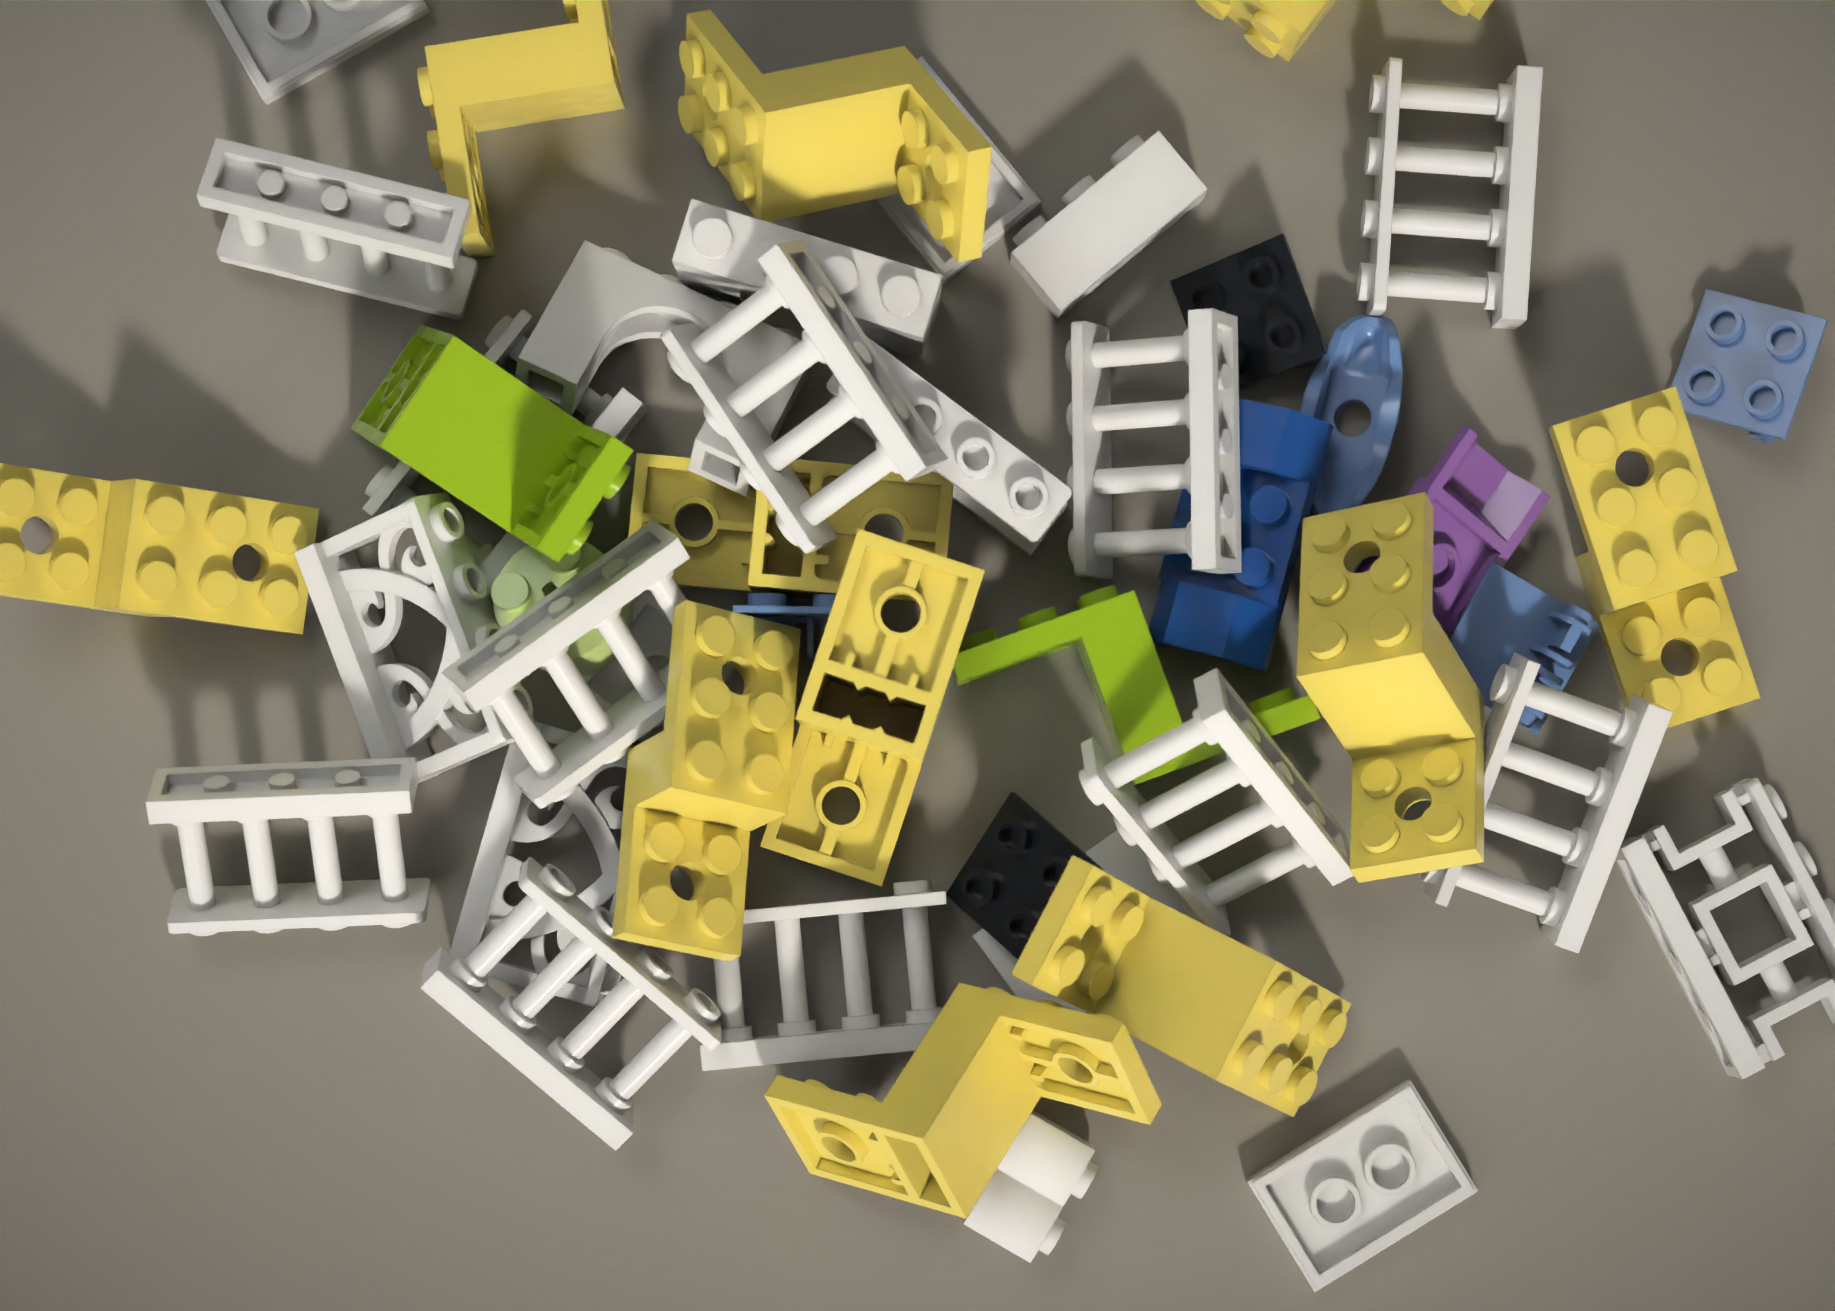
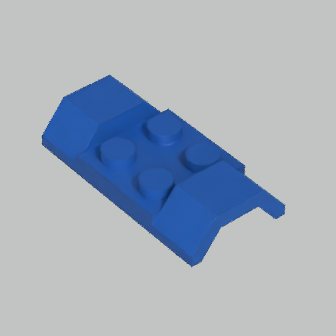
(1241, 612)

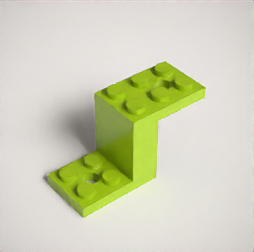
(493, 442)
(1120, 669)

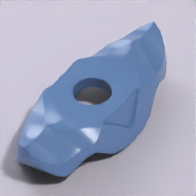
(1362, 368)

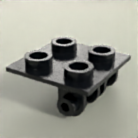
(1271, 307)
(1013, 873)

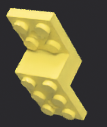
(747, 546)
(154, 549)
(1655, 556)
(706, 782)

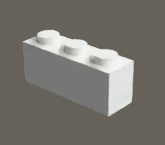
(1106, 222)

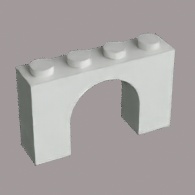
(886, 297)
(615, 301)

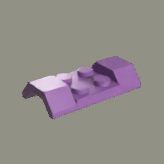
(1477, 521)

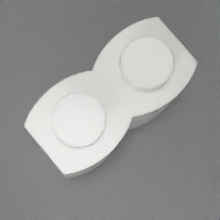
(1031, 1188)

